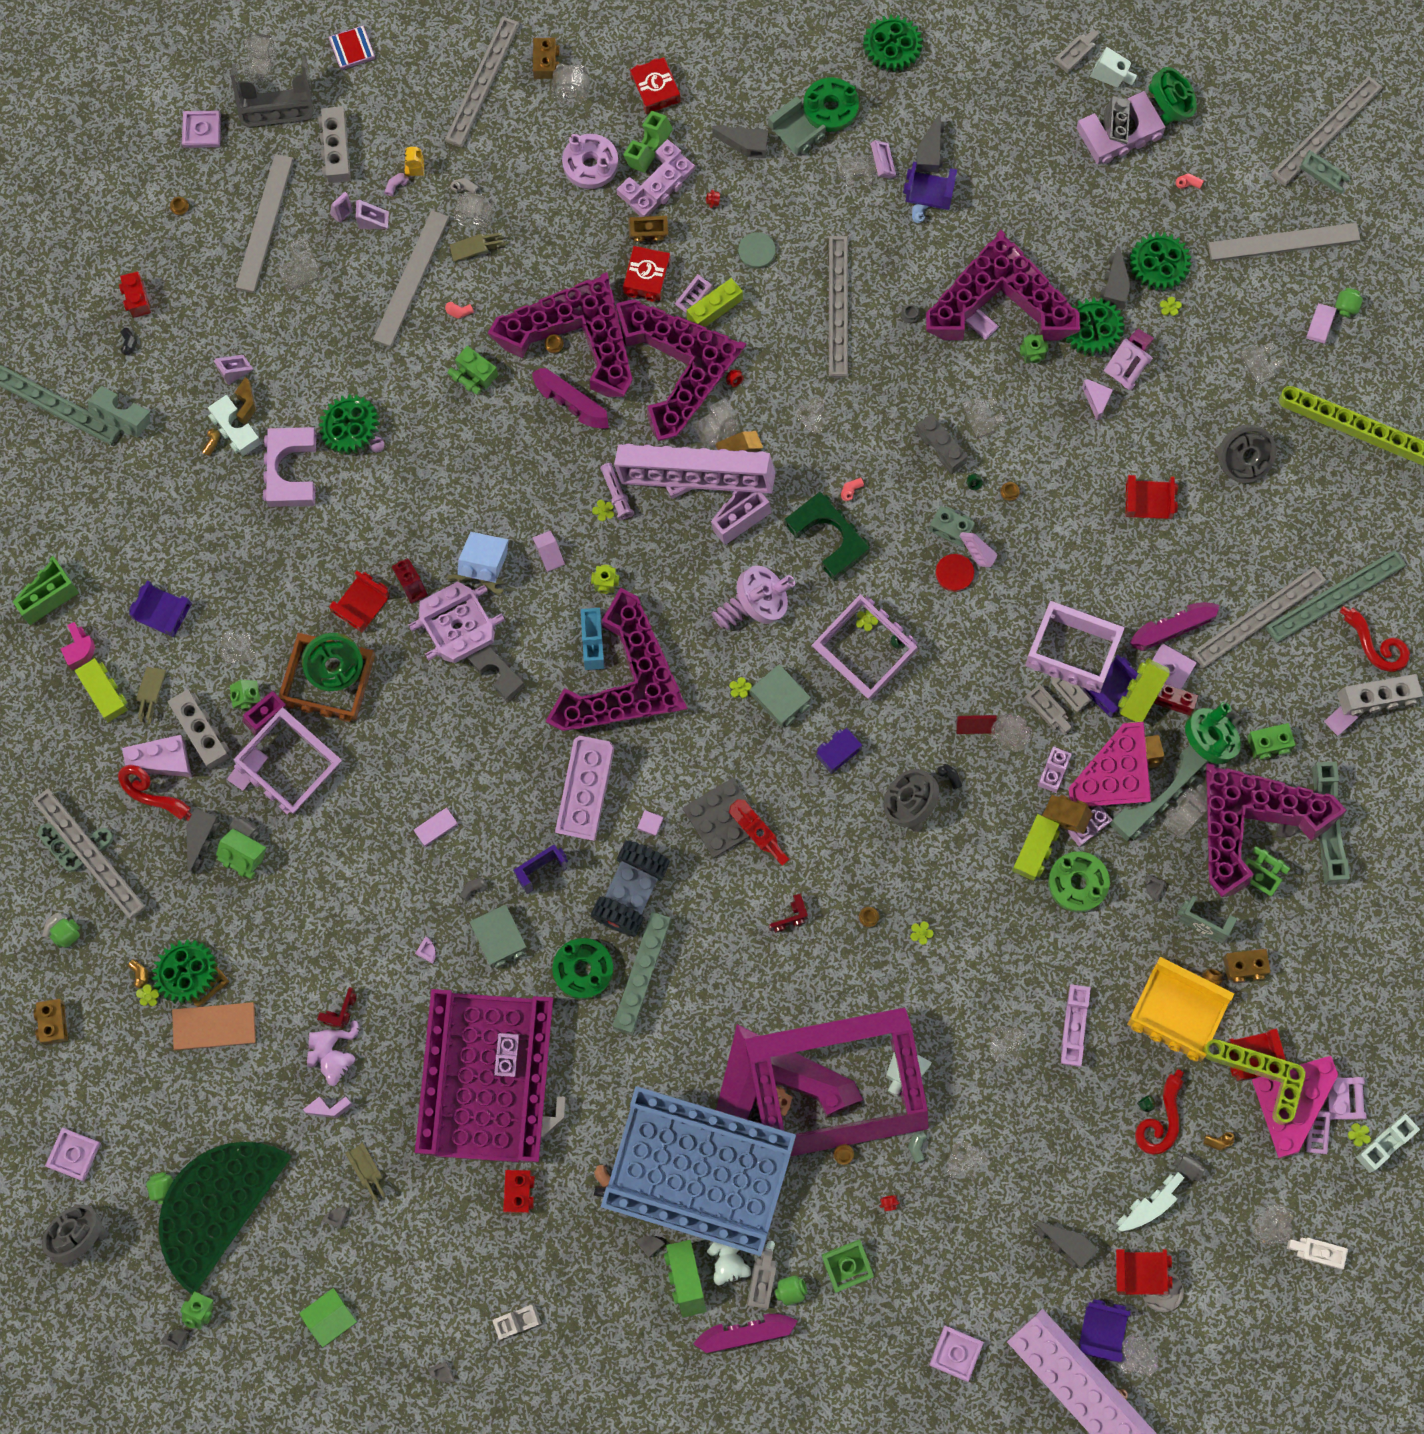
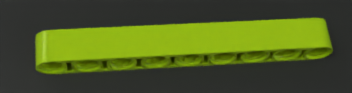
(1350, 426)

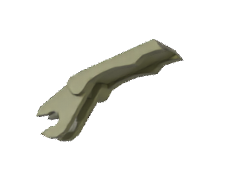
(475, 245)
(490, 585)
(149, 691)
(365, 1169)

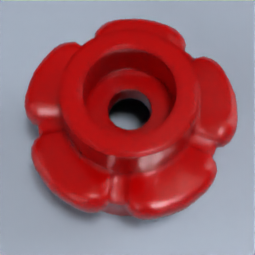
(713, 199)
(734, 375)
(889, 1203)

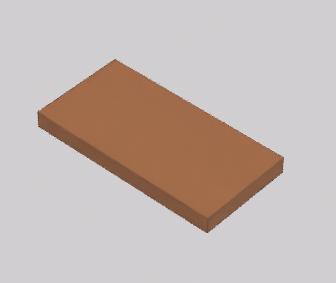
(214, 1026)

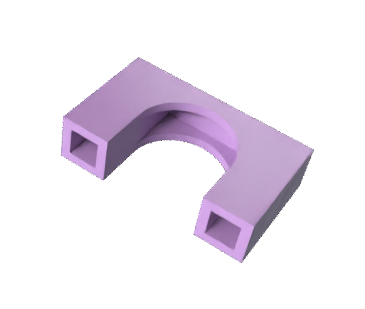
(1148, 128)
(279, 444)

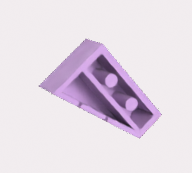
(740, 514)
(160, 756)

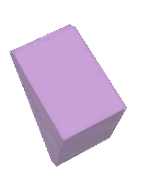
(370, 216)
(233, 367)
(1097, 396)
(548, 551)

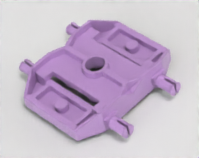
(456, 643)

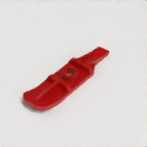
(750, 823)

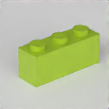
(715, 303)
(102, 689)
(1143, 690)
(1036, 848)

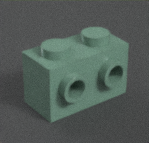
(950, 525)

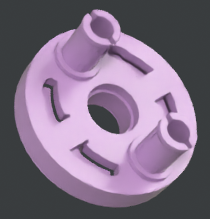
(580, 151)
(763, 593)

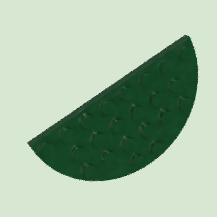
(211, 1205)

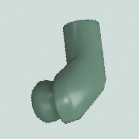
(915, 1144)

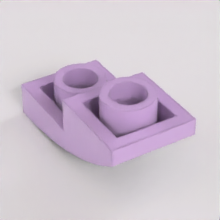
(1321, 323)
(1339, 722)
(255, 761)
(1054, 769)
(1097, 822)
(506, 1054)

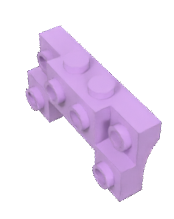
(660, 184)

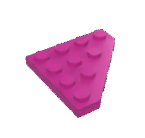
(1117, 772)
(1318, 1081)

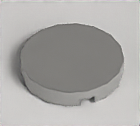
(1169, 1302)

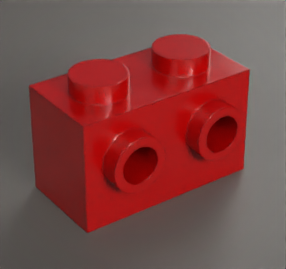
(135, 294)
(518, 1191)

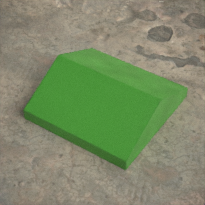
(846, 1263)
(327, 1317)

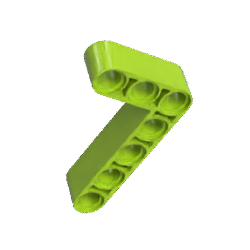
(1263, 1070)

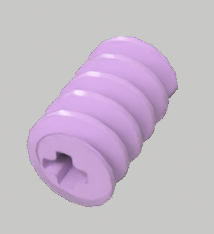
(730, 613)

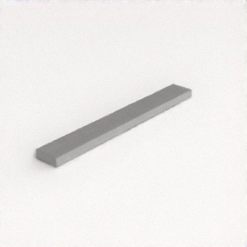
(482, 82)
(1328, 129)
(264, 223)
(1283, 242)
(411, 279)
(838, 306)
(1258, 617)
(89, 854)

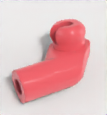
(1188, 180)
(458, 312)
(849, 488)

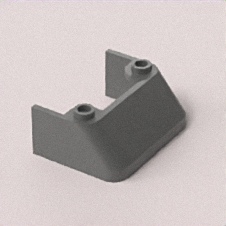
(273, 106)

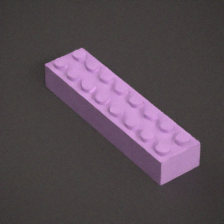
(695, 468)
(1075, 1379)

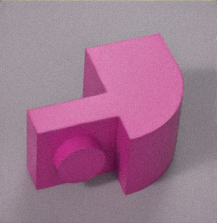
(81, 650)

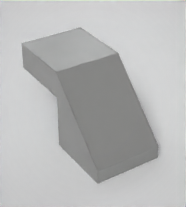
(551, 1123)

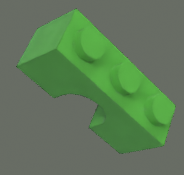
(656, 131)

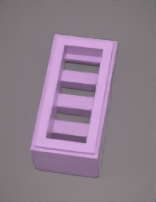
(341, 208)
(693, 285)
(980, 551)
(1326, 1123)

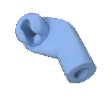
(918, 213)

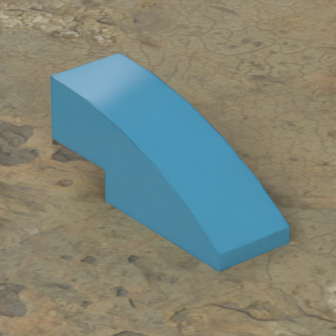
(592, 638)

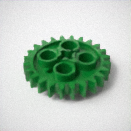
(892, 43)
(1166, 247)
(1111, 322)
(349, 424)
(198, 980)

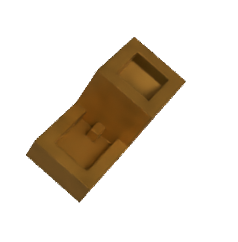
(245, 394)
(745, 441)

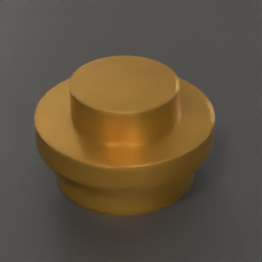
(179, 205)
(554, 343)
(1010, 491)
(868, 917)
(1213, 976)
(843, 1154)

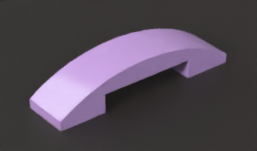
(1075, 1025)

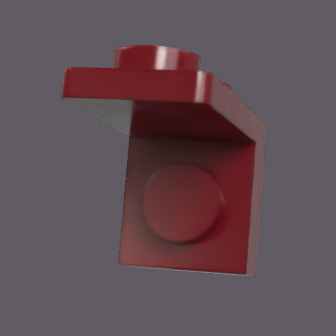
(409, 580)
(797, 907)
(331, 1019)

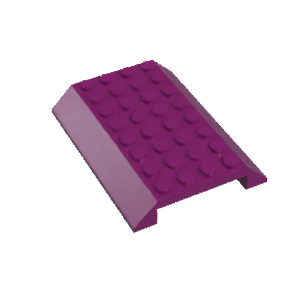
(462, 1101)

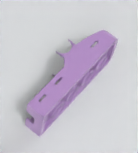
(585, 787)

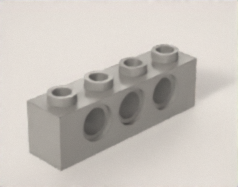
(336, 118)
(1407, 686)
(181, 705)

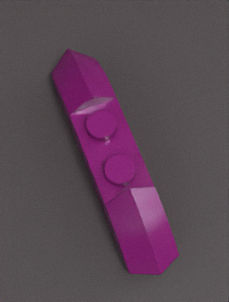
(563, 393)
(1183, 622)
(717, 1339)

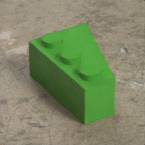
(45, 593)
(685, 1277)

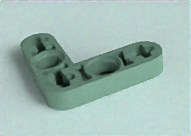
(68, 852)

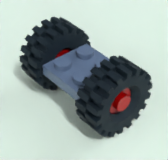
(630, 888)

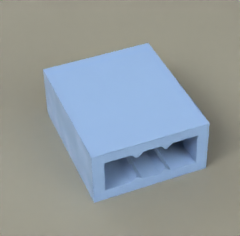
(482, 557)

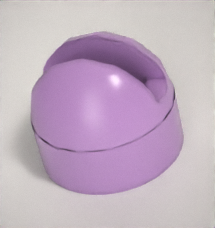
(377, 447)

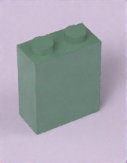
(781, 696)
(498, 937)

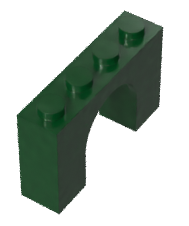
(820, 510)

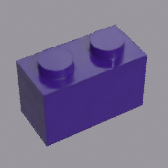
(838, 750)

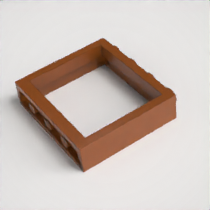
(308, 707)

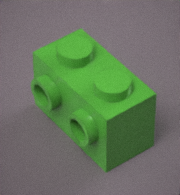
(1271, 741)

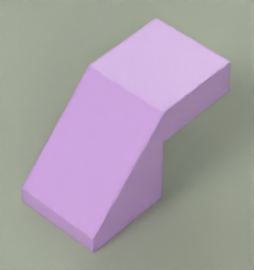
(319, 1108)

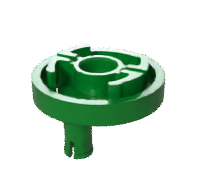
(1173, 95)
(844, 96)
(344, 650)
(1220, 728)
(571, 955)

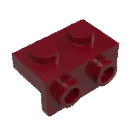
(1176, 699)

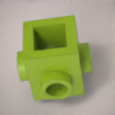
(606, 585)

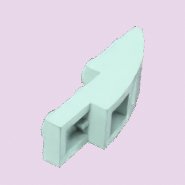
(1146, 1211)

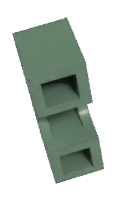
(131, 420)

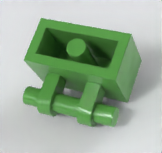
(475, 367)
(240, 853)
(1263, 878)

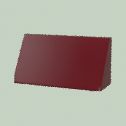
(975, 724)

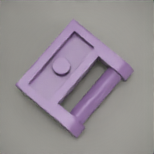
(1122, 361)
(1339, 1099)

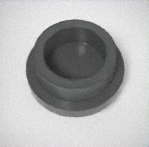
(910, 313)

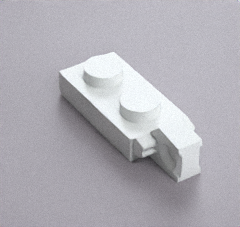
(1319, 1252)

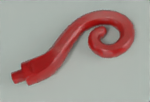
(1359, 623)
(171, 804)
(1171, 1089)

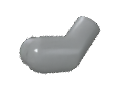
(463, 185)
(50, 923)

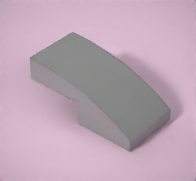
(516, 1322)

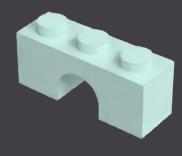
(242, 438)
(1387, 1142)

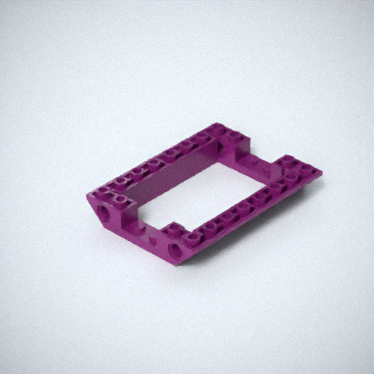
(894, 1021)

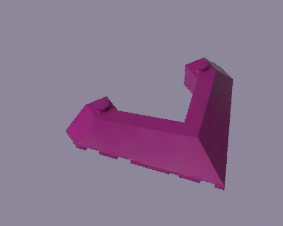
(1006, 269)
(585, 306)
(704, 352)
(653, 684)
(1241, 796)
(790, 1071)

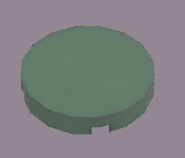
(756, 250)

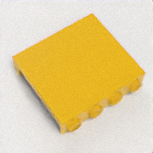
(1179, 1009)

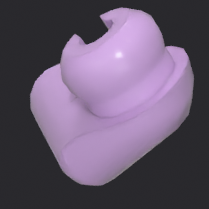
(398, 179)

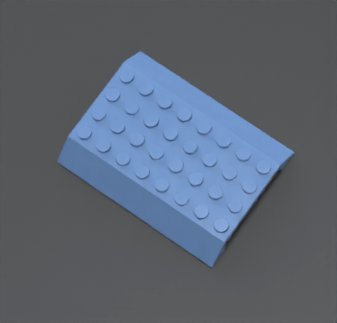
(698, 1171)

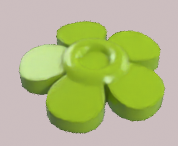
(1170, 306)
(603, 510)
(866, 620)
(740, 688)
(921, 932)
(147, 996)
(1359, 1134)

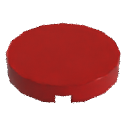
(954, 572)

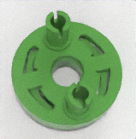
(1065, 869)

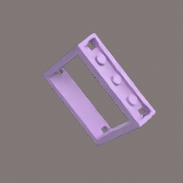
(883, 617)
(1081, 622)
(257, 781)

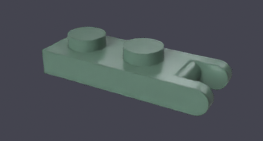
(1323, 171)

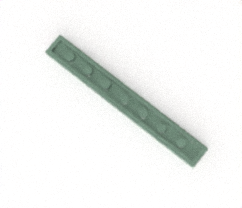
(57, 406)
(1335, 596)

